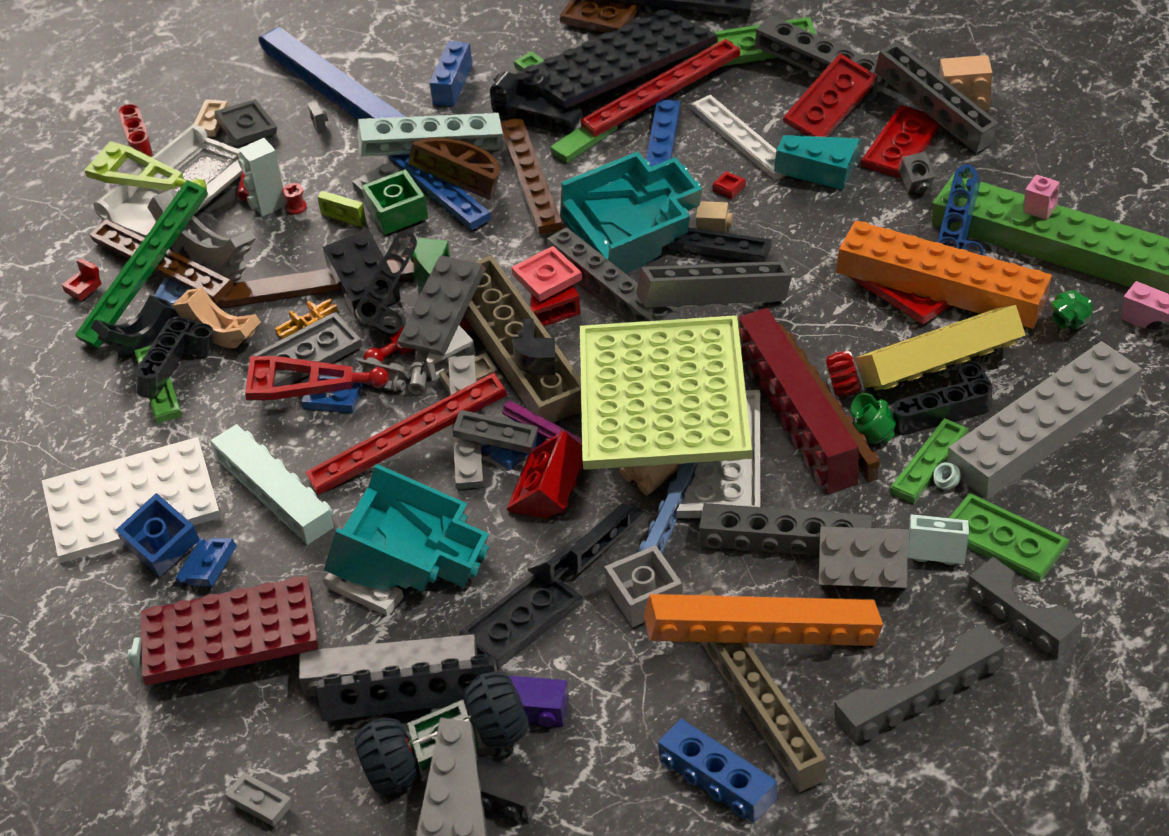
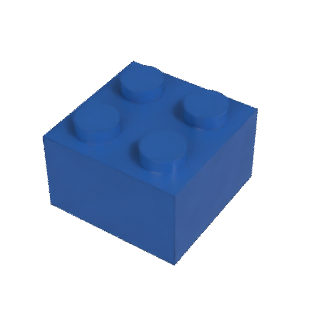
(157, 534)

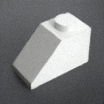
(460, 346)

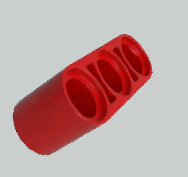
(134, 128)

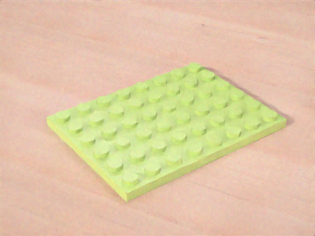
(663, 393)

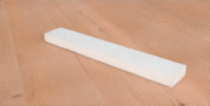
(737, 134)

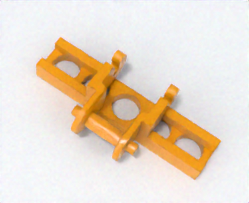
(315, 314)

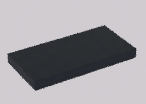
(521, 618)

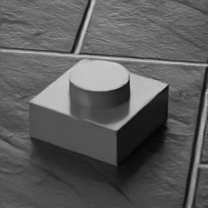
(318, 117)

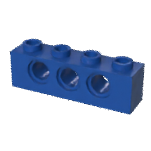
(733, 772)

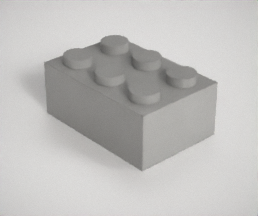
(863, 557)

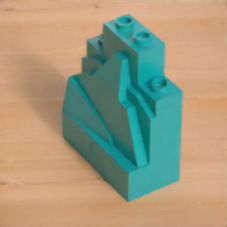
(630, 208)
(406, 537)

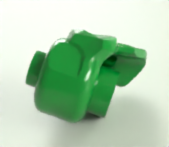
(1072, 310)
(873, 418)

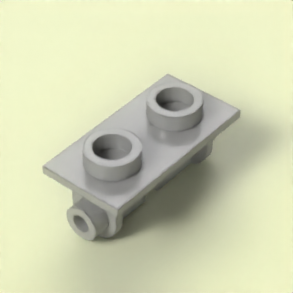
(396, 373)

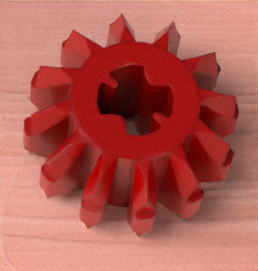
(843, 373)

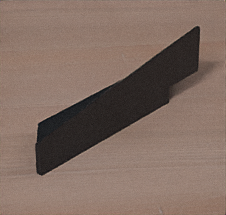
(587, 546)

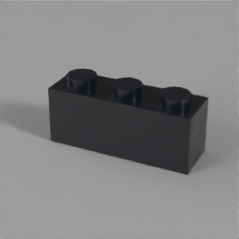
(509, 790)

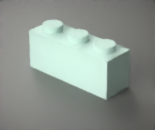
(262, 177)

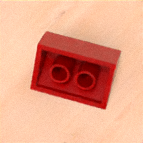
(547, 478)

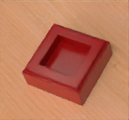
(729, 185)

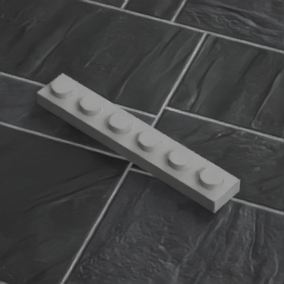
(466, 452)

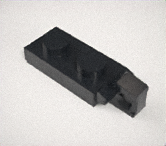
(530, 84)

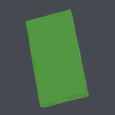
(1010, 538)

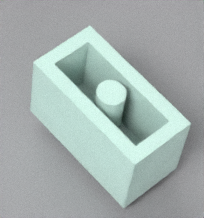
(937, 539)

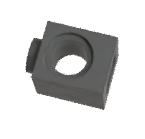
(916, 164)

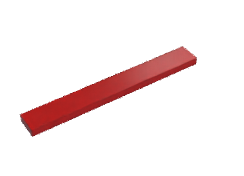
(660, 87)
(404, 434)

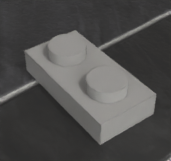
(259, 799)

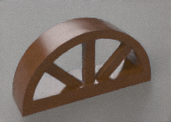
(457, 164)

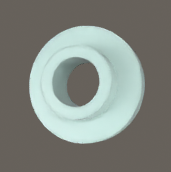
(943, 471)

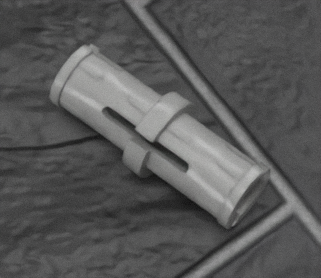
(418, 373)

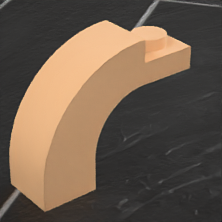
(227, 329)

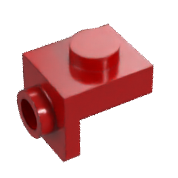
(84, 281)

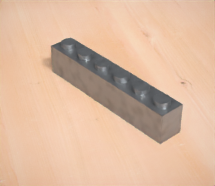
(375, 657)

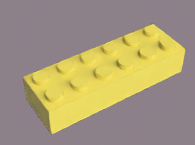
(940, 348)

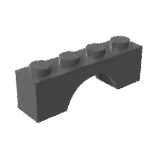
(1050, 628)

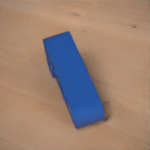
(961, 214)

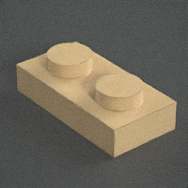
(206, 116)

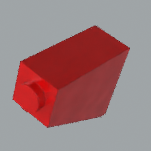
(556, 307)

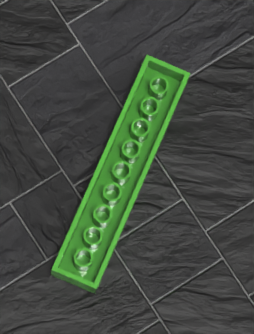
(1065, 238)

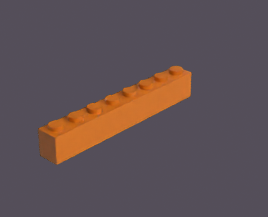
(762, 620)

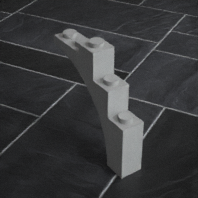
(205, 246)

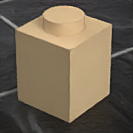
(714, 216)

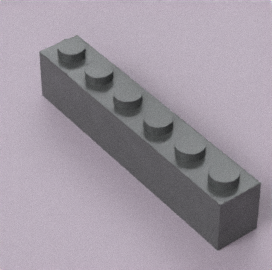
(713, 284)

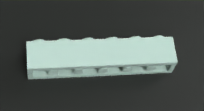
(273, 484)

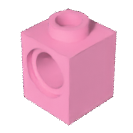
(1041, 197)

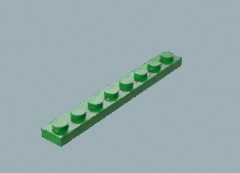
(144, 260)

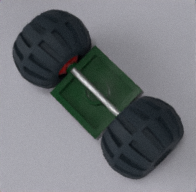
(390, 755)

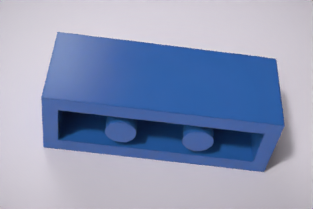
(451, 73)

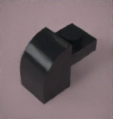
(534, 354)

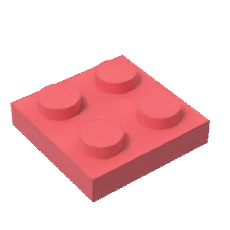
(546, 273)

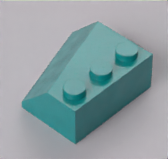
(818, 159)

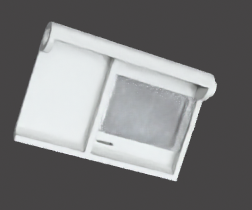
(188, 153)

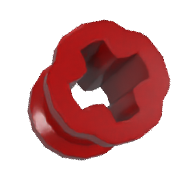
(294, 198)

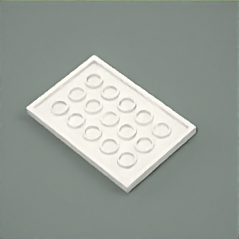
(96, 500)

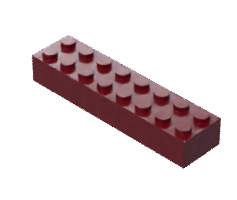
(798, 402)

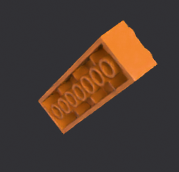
(941, 272)

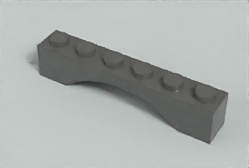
(871, 711)

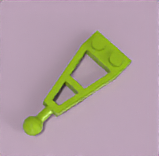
(114, 155)

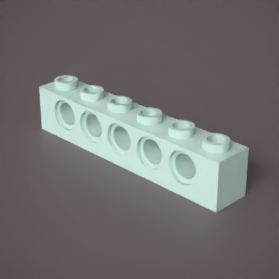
(396, 135)

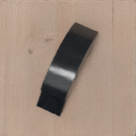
(139, 331)

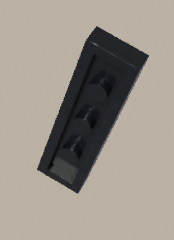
(723, 244)

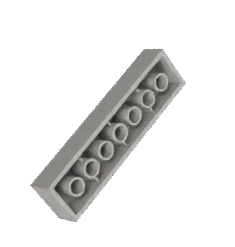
(1044, 419)

